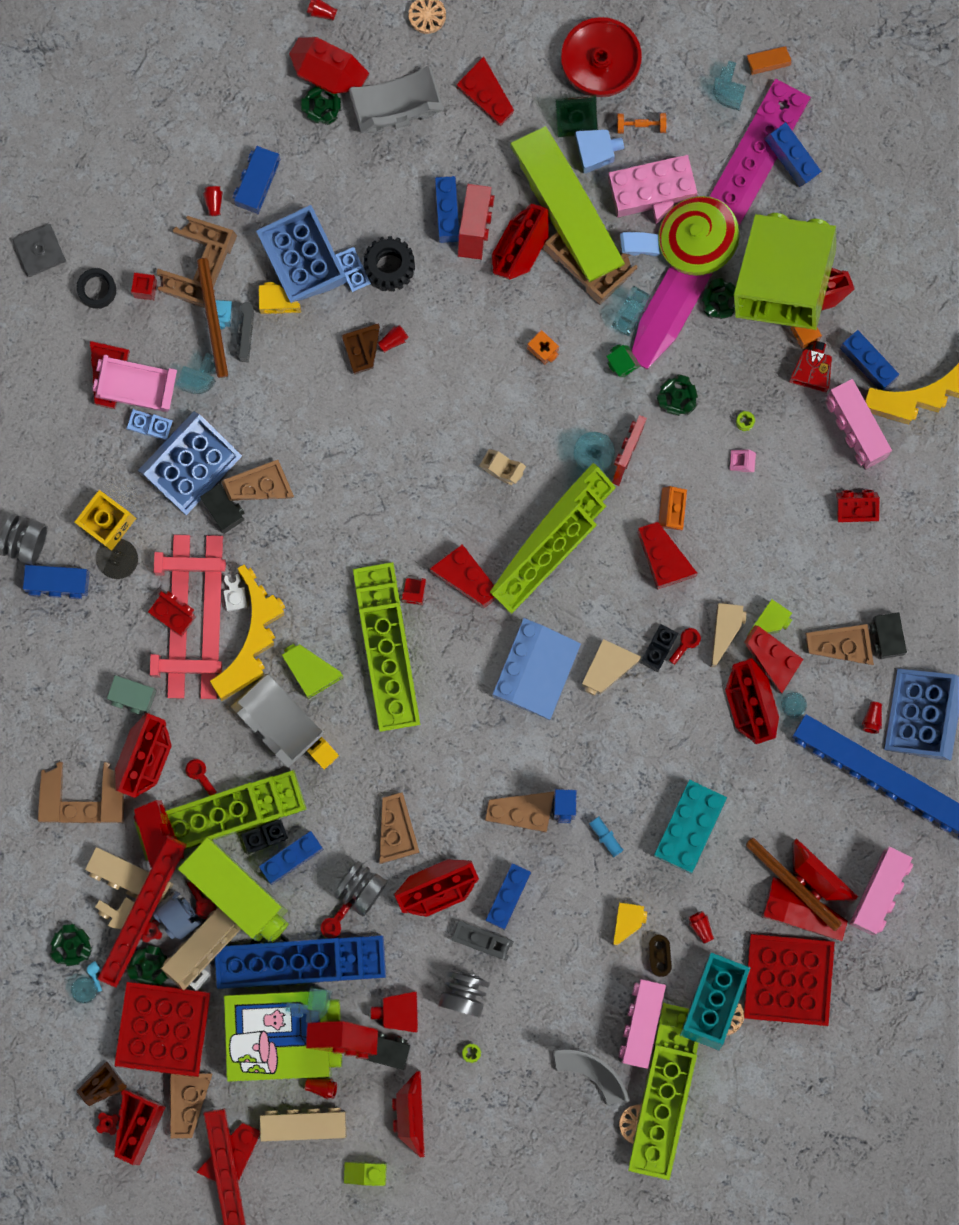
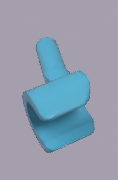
(92, 970)

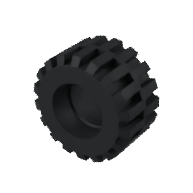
(389, 247)

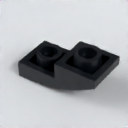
(659, 648)
(264, 836)

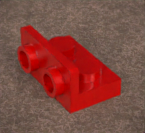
(858, 506)
(171, 613)

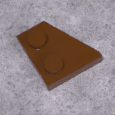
(362, 347)
(101, 1085)

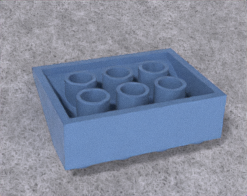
(302, 255)
(190, 462)
(536, 669)
(924, 714)

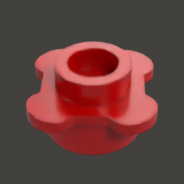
(156, 934)
(103, 1118)

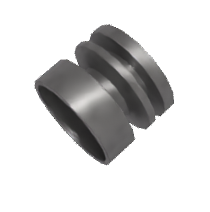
(19, 538)
(360, 888)
(464, 993)

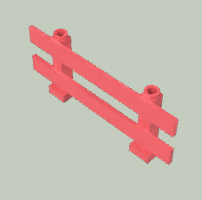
(177, 664)

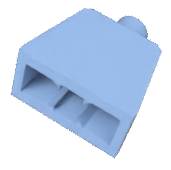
(596, 148)

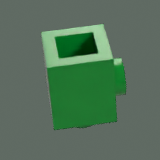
(622, 360)

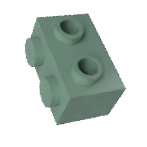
(131, 694)

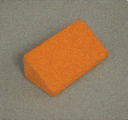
(769, 60)
(672, 508)

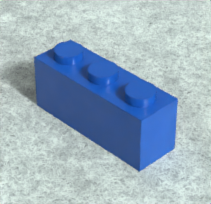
(792, 154)
(256, 179)
(447, 209)
(869, 361)
(56, 581)
(565, 805)
(291, 858)
(508, 896)

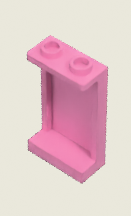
(134, 384)

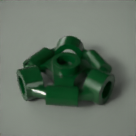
(321, 105)
(720, 299)
(678, 395)
(70, 946)
(148, 966)

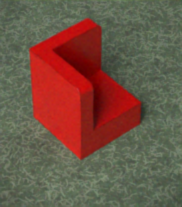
(144, 286)
(414, 591)

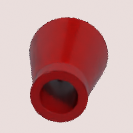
(320, 9)
(213, 200)
(393, 338)
(873, 719)
(700, 924)
(322, 1087)

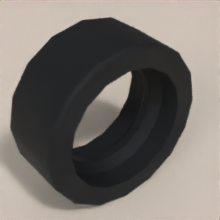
(87, 275)

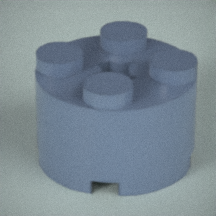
(177, 916)

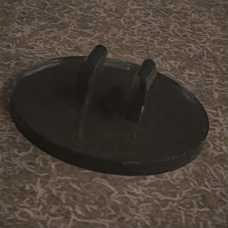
(119, 562)

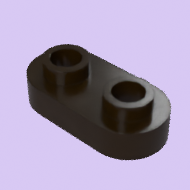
(662, 955)

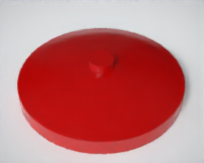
(601, 57)

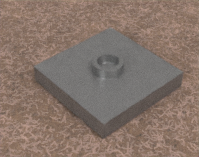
(39, 250)

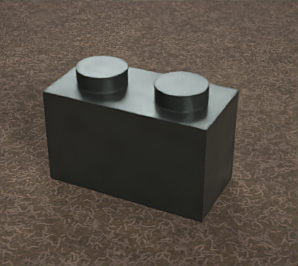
(222, 510)
(889, 635)
(391, 1052)

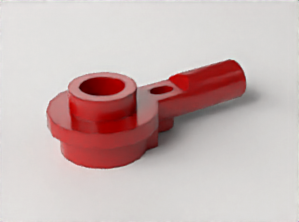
(689, 639)
(196, 770)
(203, 906)
(331, 926)

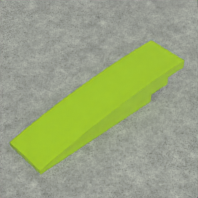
(567, 204)
(554, 538)
(386, 647)
(236, 810)
(664, 1096)

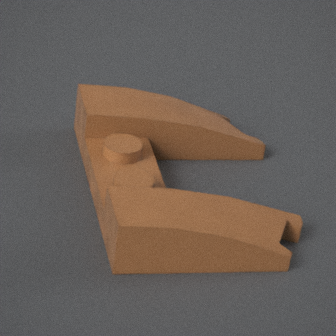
(217, 242)
(599, 288)
(55, 811)

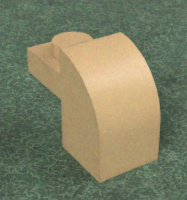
(502, 467)
(118, 917)

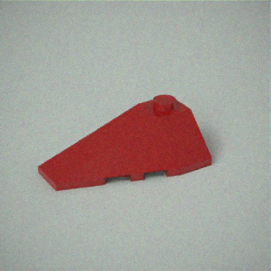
(787, 908)

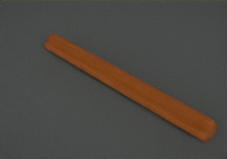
(212, 317)
(803, 893)

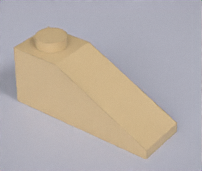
(728, 622)

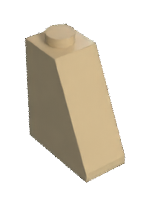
(607, 667)

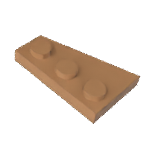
(259, 484)
(842, 643)
(522, 811)
(396, 830)
(186, 1103)

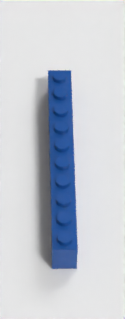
(878, 773)

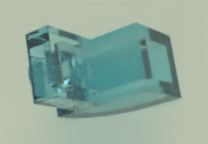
(727, 92)
(631, 311)
(198, 381)
(317, 1007)

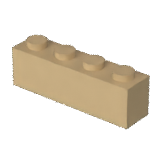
(119, 873)
(200, 948)
(303, 1125)

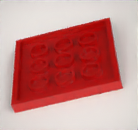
(789, 980)
(162, 1029)

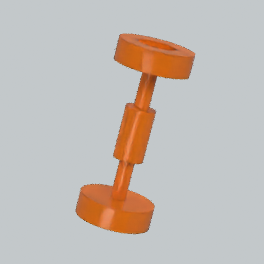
(640, 123)

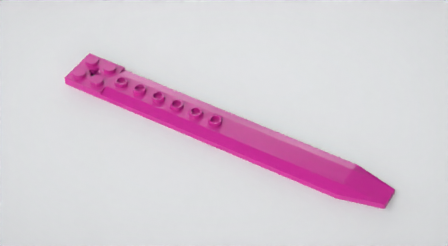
(736, 189)

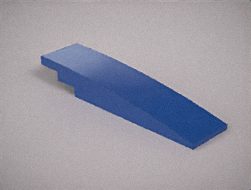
(301, 962)

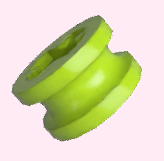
(741, 426)
(465, 1051)

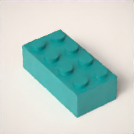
(690, 826)
(715, 1001)

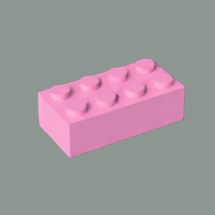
(644, 185)
(858, 424)
(881, 890)
(643, 1023)

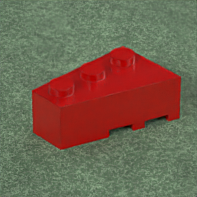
(136, 1126)

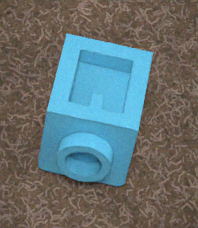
(224, 311)

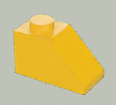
(275, 300)
(322, 753)
(628, 921)

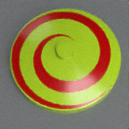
(699, 235)

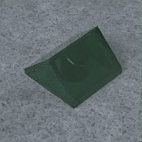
(575, 115)

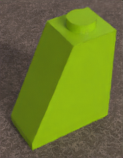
(310, 670)

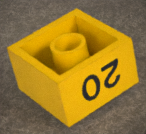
(105, 520)

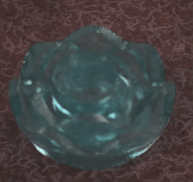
(789, 709)
(79, 985)

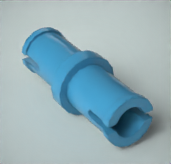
(606, 836)

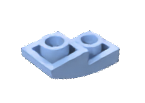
(640, 243)
(353, 269)
(149, 424)

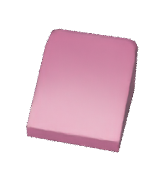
(661, 209)
(742, 460)

